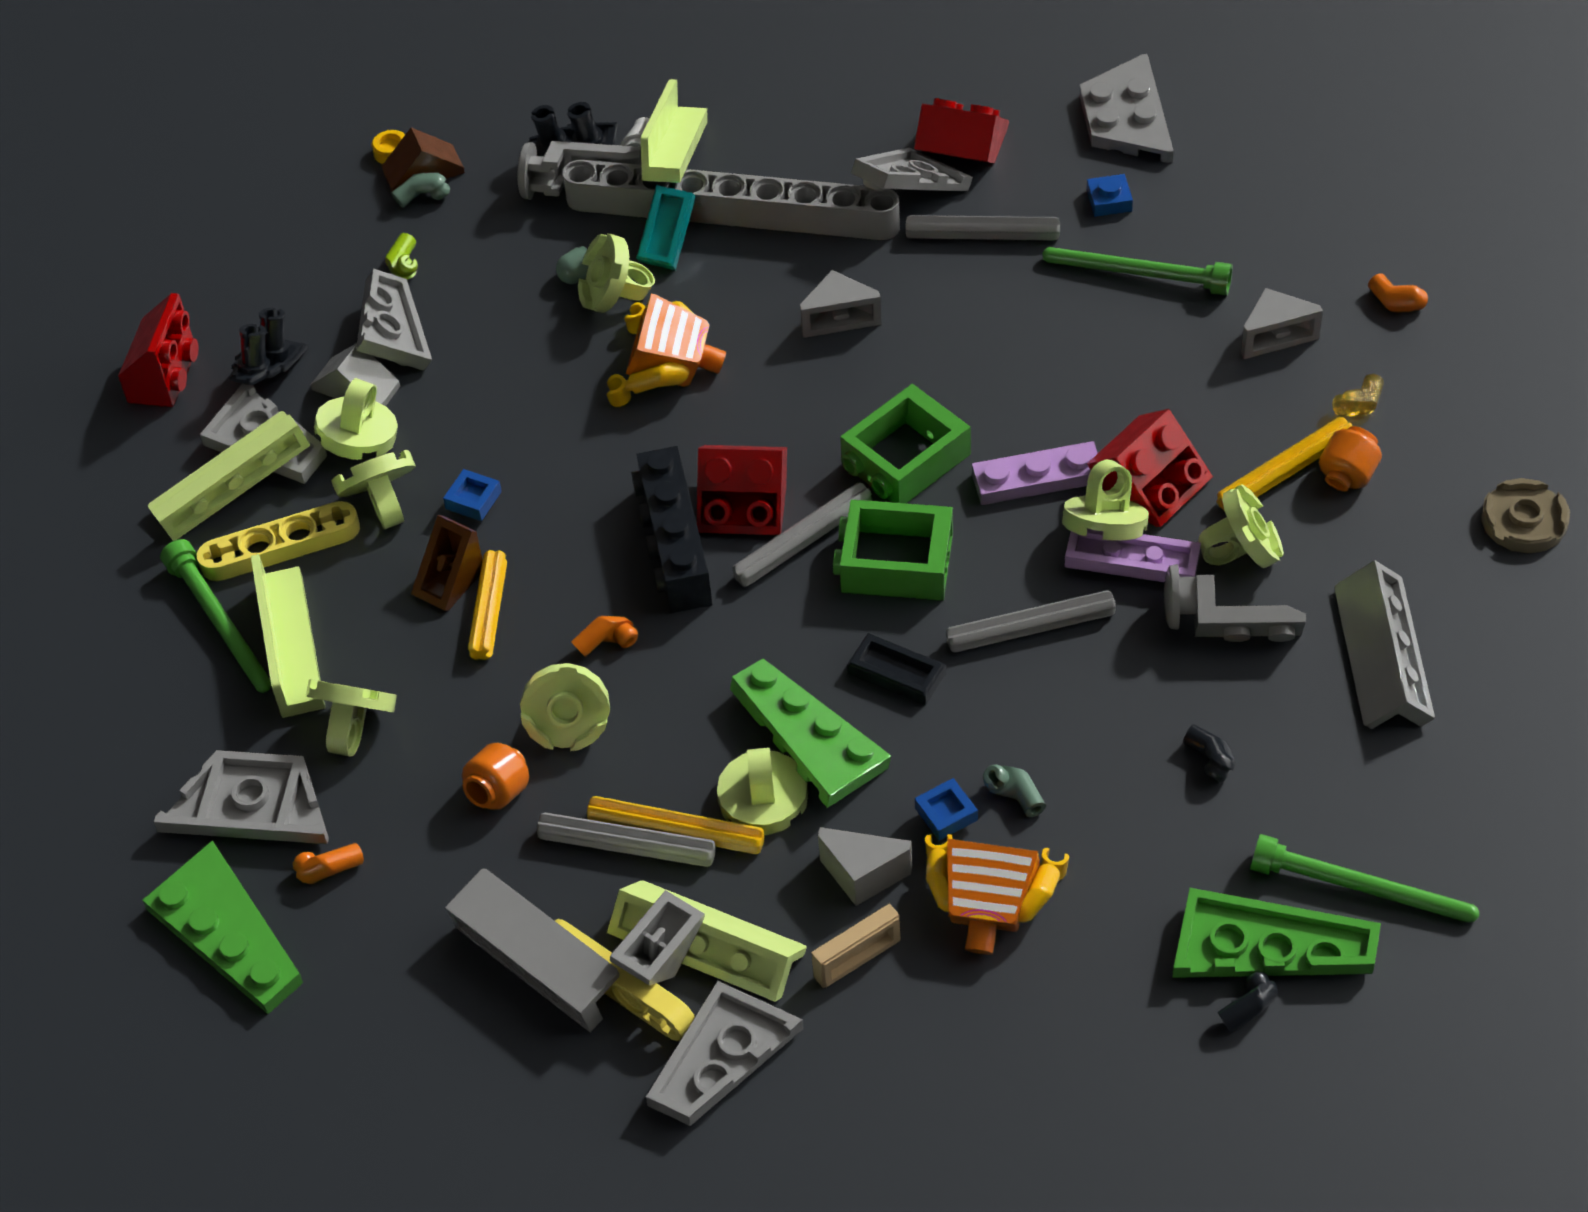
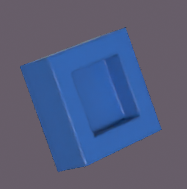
(1109, 195)
(472, 495)
(946, 809)

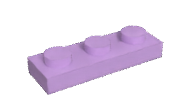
(1033, 473)
(1135, 558)

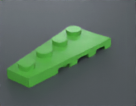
(818, 739)
(223, 926)
(1245, 936)

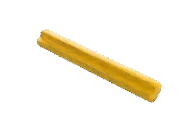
(1288, 461)
(723, 833)

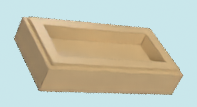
(856, 946)

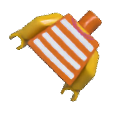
(665, 349)
(990, 886)

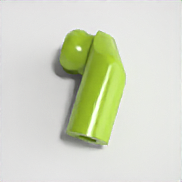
(398, 257)

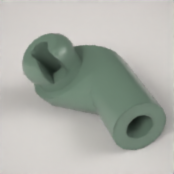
(419, 184)
(1014, 784)

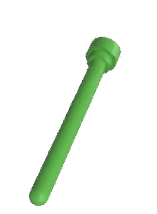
(1213, 277)
(181, 560)
(1273, 857)

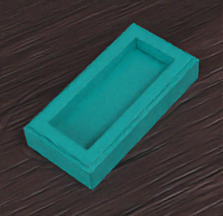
(666, 227)

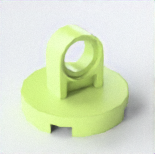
(611, 274)
(356, 423)
(376, 478)
(1106, 510)
(1243, 530)
(564, 707)
(348, 712)
(762, 790)

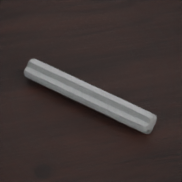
(982, 227)
(798, 536)
(1030, 621)
(626, 839)

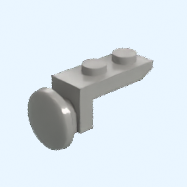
(545, 172)
(1234, 623)

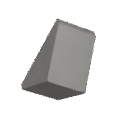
(839, 306)
(1280, 323)
(352, 364)
(863, 861)
(659, 940)

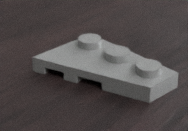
(908, 170)
(391, 322)
(245, 413)
(719, 1051)

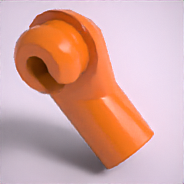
(1397, 298)
(606, 629)
(314, 868)

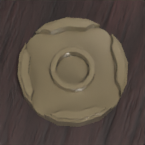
(1525, 515)

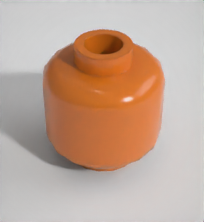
(1350, 458)
(495, 776)

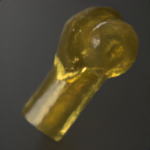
(1359, 401)

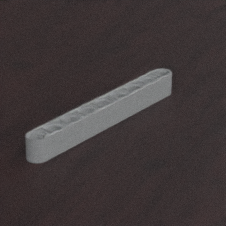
(739, 200)

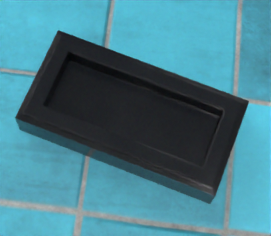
(896, 669)

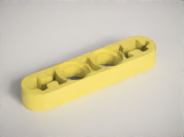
(277, 535)
(649, 1003)

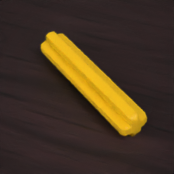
(487, 605)

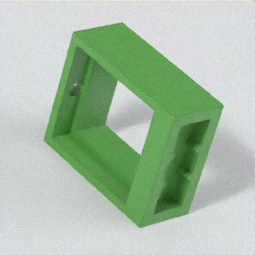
(914, 407)
(895, 577)

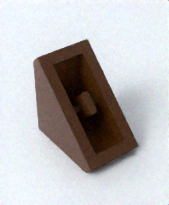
(420, 154)
(448, 564)

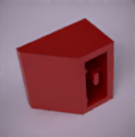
(960, 133)
(159, 355)
(1161, 463)
(741, 489)

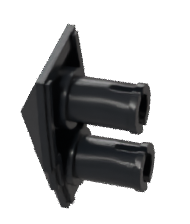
(581, 129)
(265, 352)

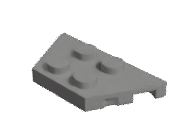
(1126, 110)
(248, 799)

